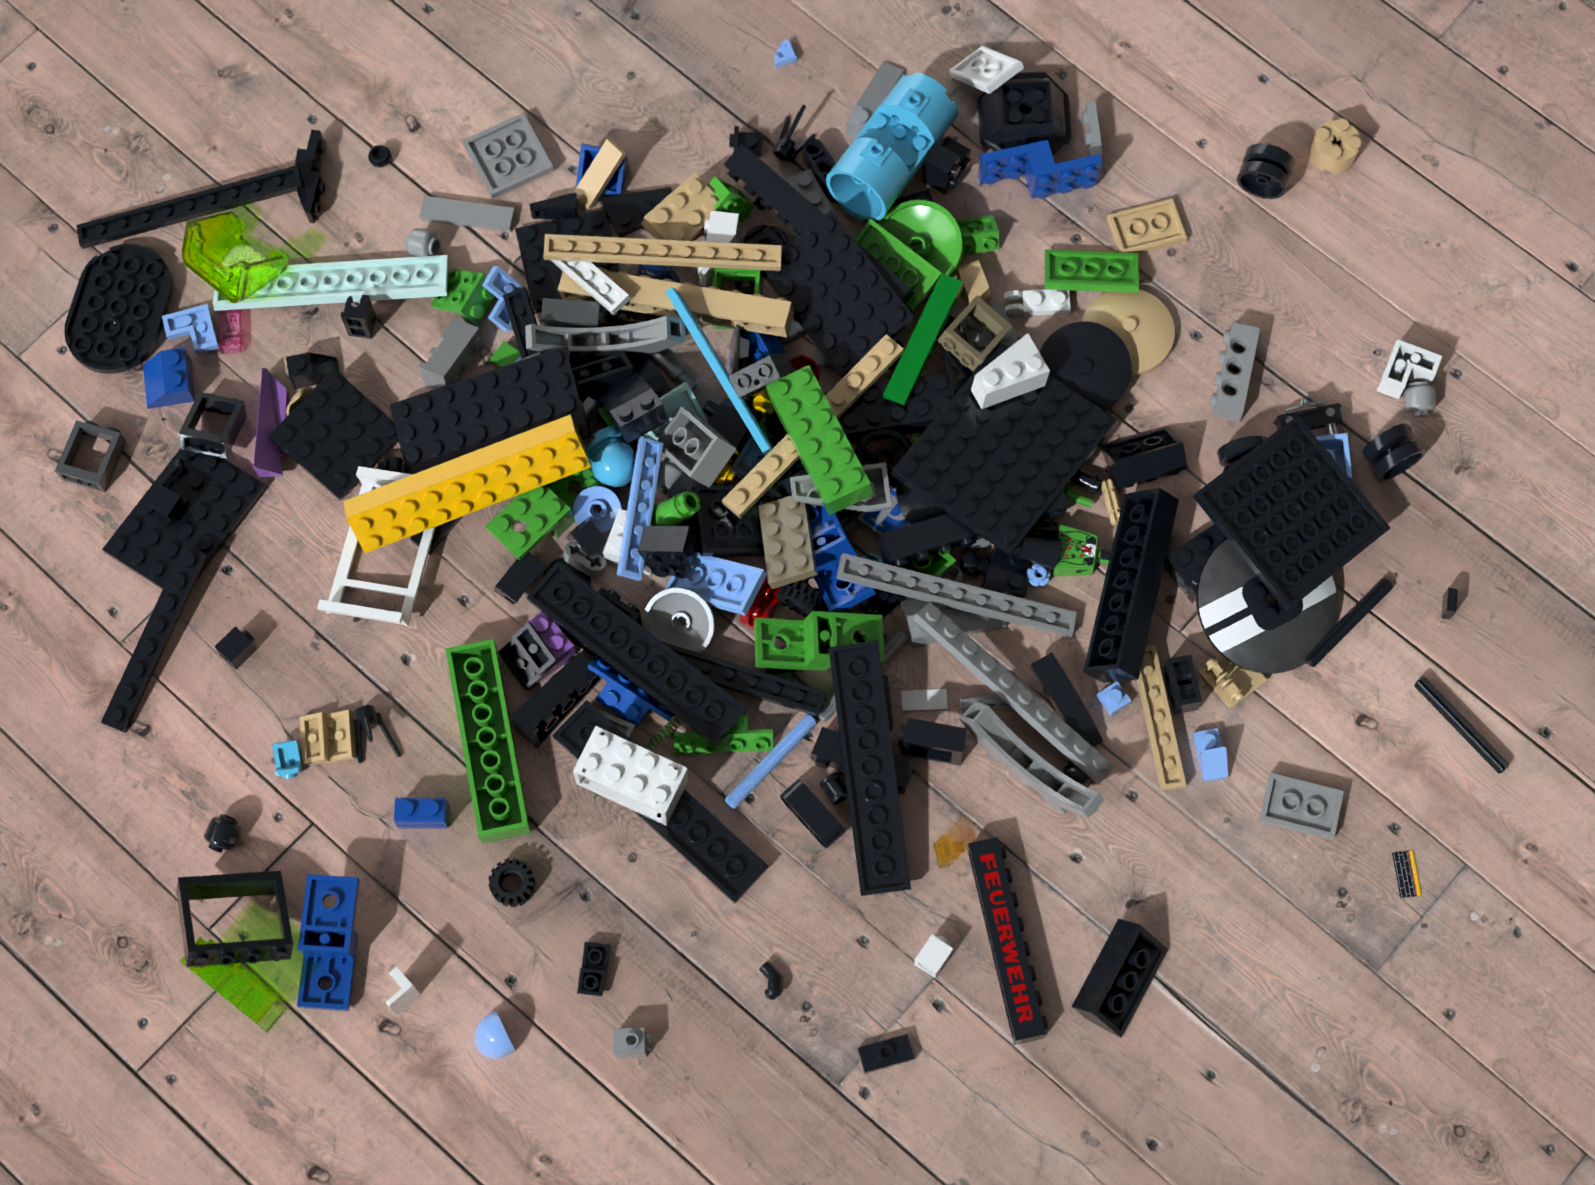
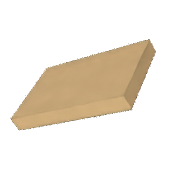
(1147, 227)

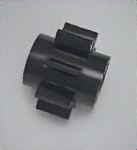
(392, 463)

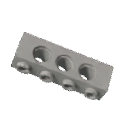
(1246, 339)

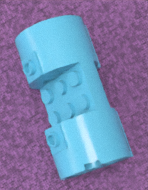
(891, 147)

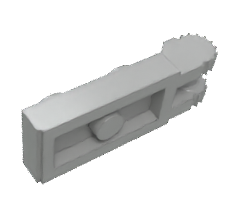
(1092, 136)

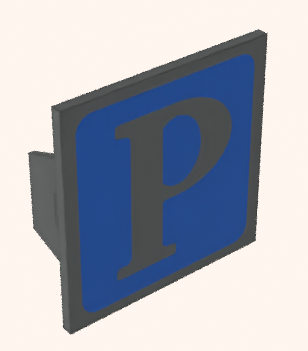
(738, 350)

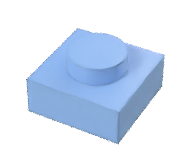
(1113, 698)

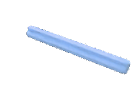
(770, 761)

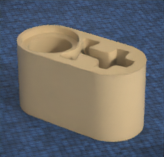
(973, 281)

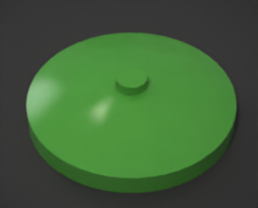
(928, 232)

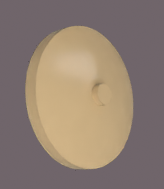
(1140, 323)

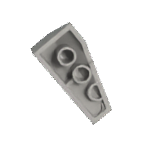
(873, 96)
(805, 492)

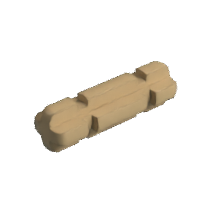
(1111, 500)

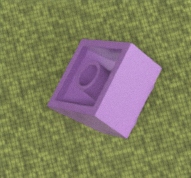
(555, 640)

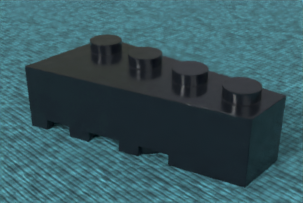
(555, 700)

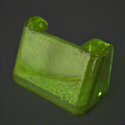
(225, 260)

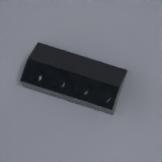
(1120, 977)

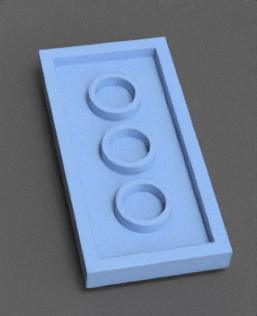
(722, 582)

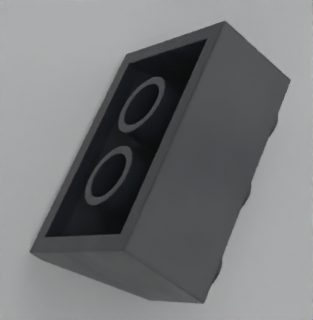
(1144, 457)

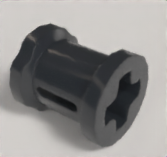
(835, 788)

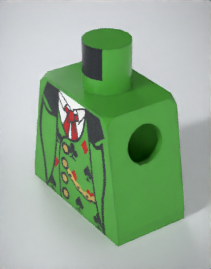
(1078, 553)

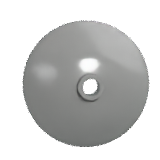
(663, 616)

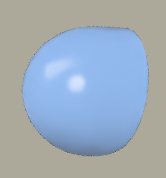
(492, 1038)

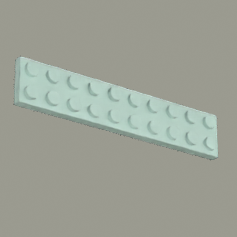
(338, 280)

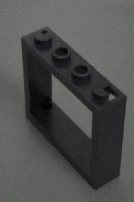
(233, 886)

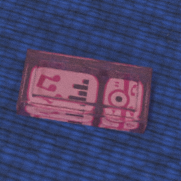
(230, 331)

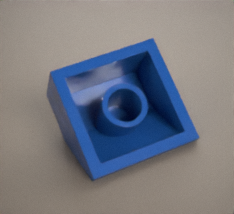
(168, 378)

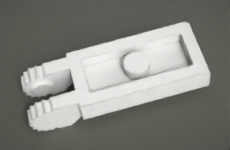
(1038, 302)

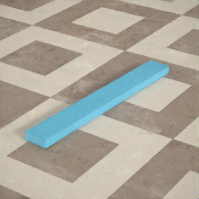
(719, 369)

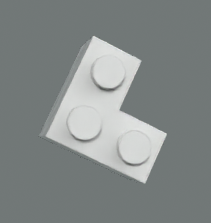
(1405, 364)

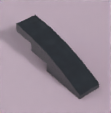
(1065, 698)

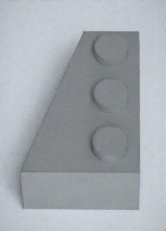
(451, 355)

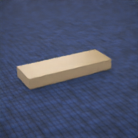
(599, 173)

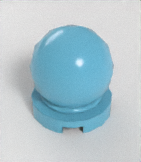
(611, 458)

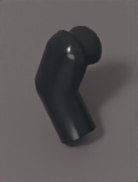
(775, 981)

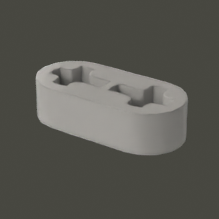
(583, 561)

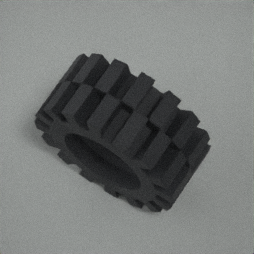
(800, 598)
(522, 893)

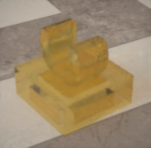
(947, 851)

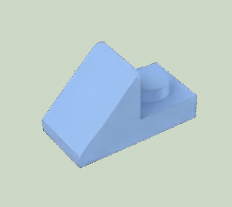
(1211, 755)

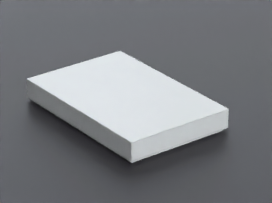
(986, 69)

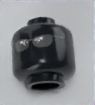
(222, 833)

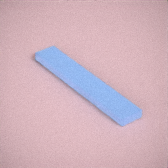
(640, 506)

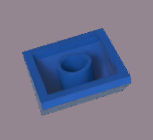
(616, 183)

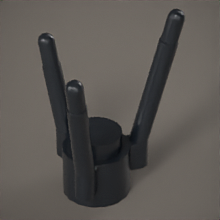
(784, 147)
(366, 721)

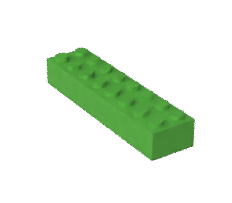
(488, 741)

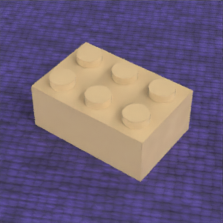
(682, 212)

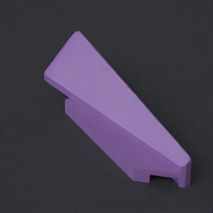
(271, 412)

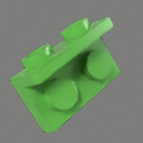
(731, 199)
(979, 234)

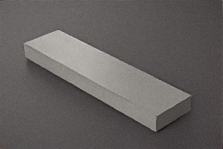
(467, 213)

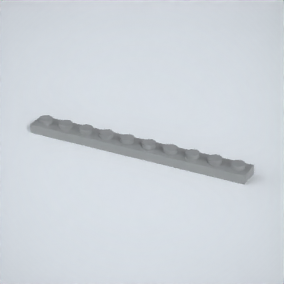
(956, 595)
(1013, 692)

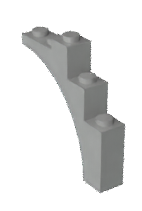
(639, 338)
(1030, 768)

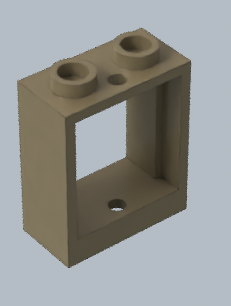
(988, 320)

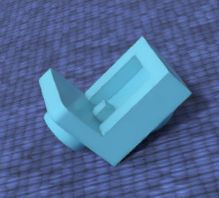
(287, 758)

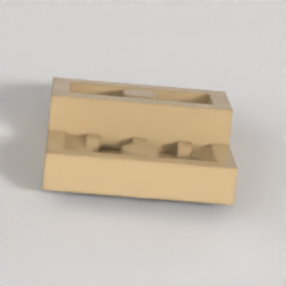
(327, 737)

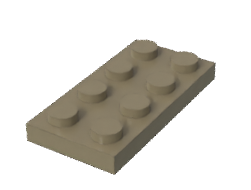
(787, 541)

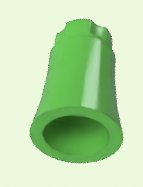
(675, 510)

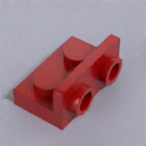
(762, 606)

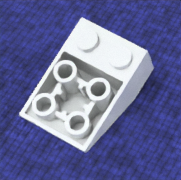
(719, 228)

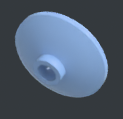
(595, 495)

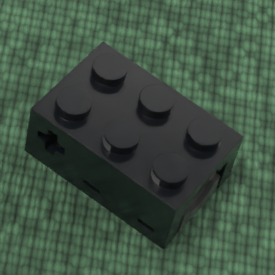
(1187, 560)

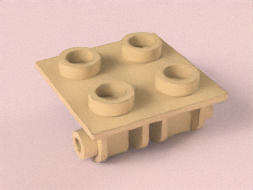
(1230, 681)

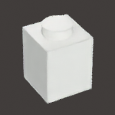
(934, 955)

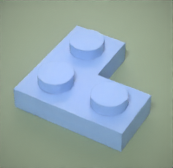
(499, 284)
(193, 322)

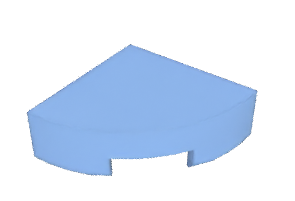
(785, 54)

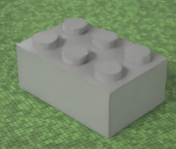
(696, 447)

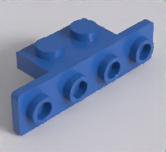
(624, 696)

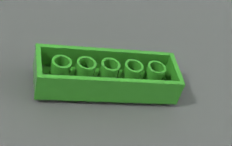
(819, 440)

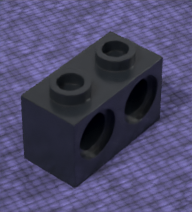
(1182, 684)

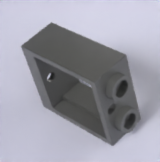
(755, 377)
(100, 480)

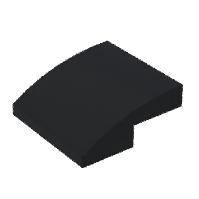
(528, 656)

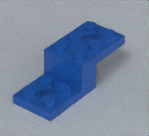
(1040, 170)
(829, 544)
(328, 942)

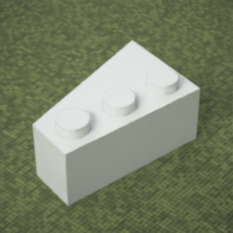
(1011, 374)

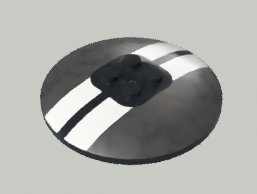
(1250, 630)

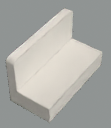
(405, 995)

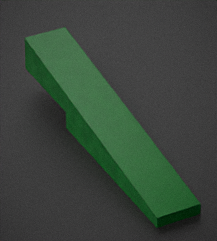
(924, 339)

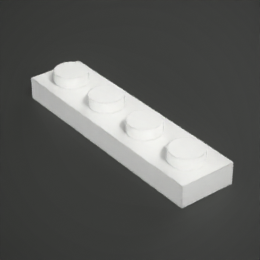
(595, 283)

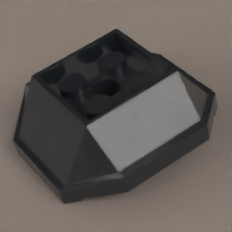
(1034, 92)

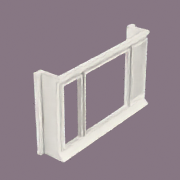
(372, 479)

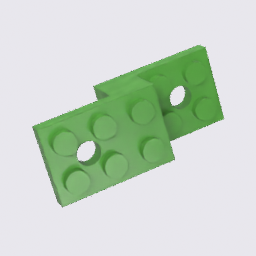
(542, 510)
(809, 638)

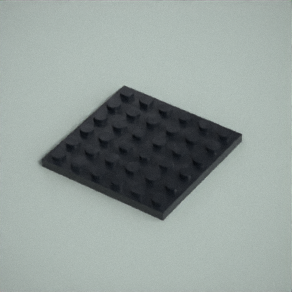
(1291, 512)

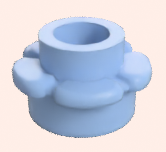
(1038, 581)

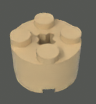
(1335, 146)

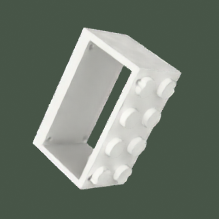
(631, 775)

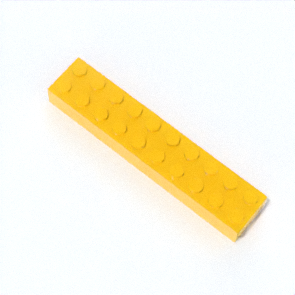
(466, 484)

